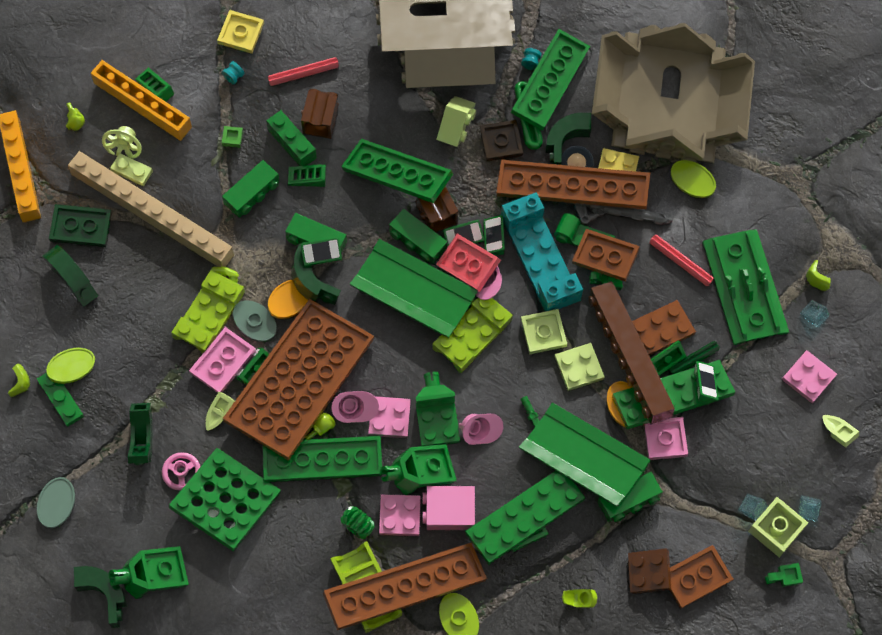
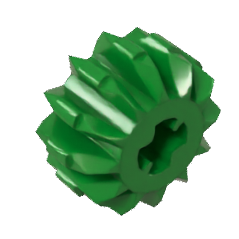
(357, 522)

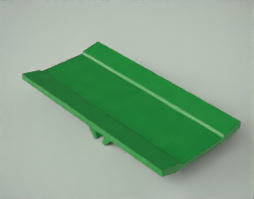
(745, 286)
(414, 288)
(585, 454)

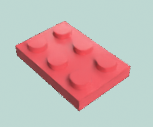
(468, 262)

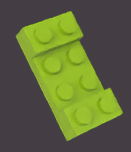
(209, 311)
(474, 332)
(358, 565)

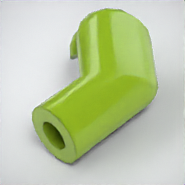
(225, 271)

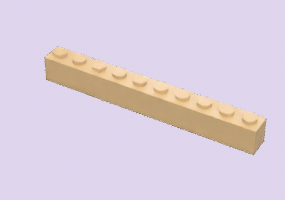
(151, 210)

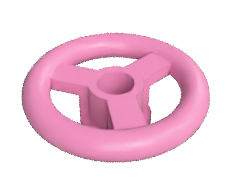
(176, 466)

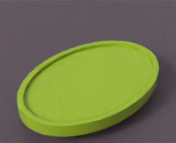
(693, 179)
(70, 365)
(458, 615)

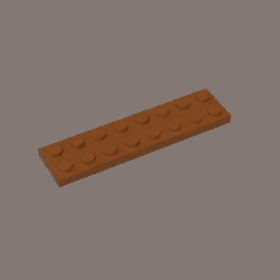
(574, 184)
(404, 586)

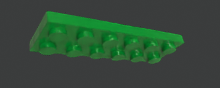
(550, 79)
(397, 170)
(681, 391)
(326, 460)
(524, 516)

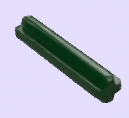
(691, 359)

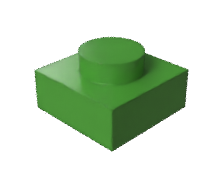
(232, 136)

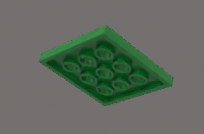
(227, 511)

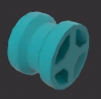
(531, 58)
(233, 72)

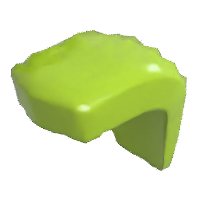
(816, 279)
(23, 381)
(580, 598)

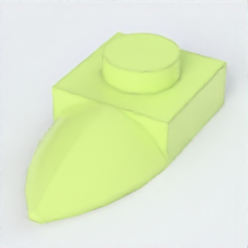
(218, 410)
(840, 430)

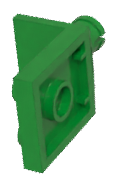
(436, 413)
(420, 468)
(151, 571)

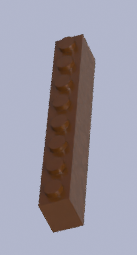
(631, 353)

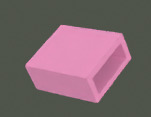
(449, 507)

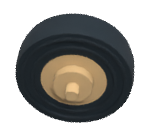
(577, 156)

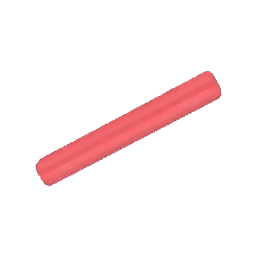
(303, 71)
(681, 260)

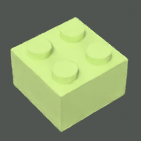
(778, 527)

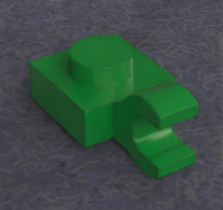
(598, 278)
(788, 575)

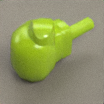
(75, 118)
(322, 425)

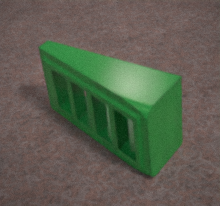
(165, 92)
(319, 182)

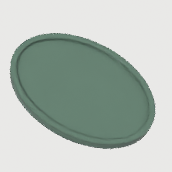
(254, 321)
(56, 502)

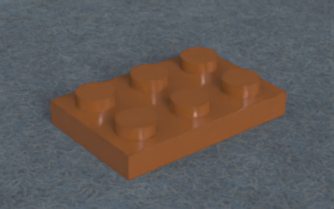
(605, 255)
(663, 327)
(698, 576)

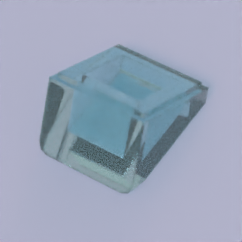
(815, 313)
(753, 506)
(809, 508)

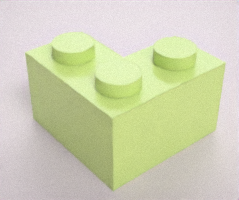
(454, 121)

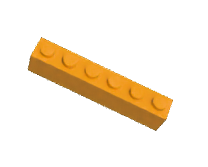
(141, 100)
(19, 167)

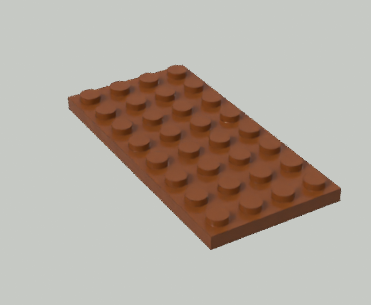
(298, 379)

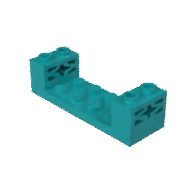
(540, 254)

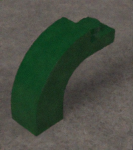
(566, 128)
(71, 274)
(308, 284)
(141, 434)
(96, 579)

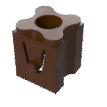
(319, 113)
(439, 214)

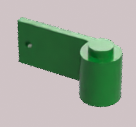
(571, 231)

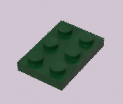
(80, 225)

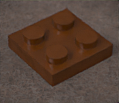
(649, 571)

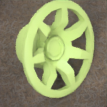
(123, 140)

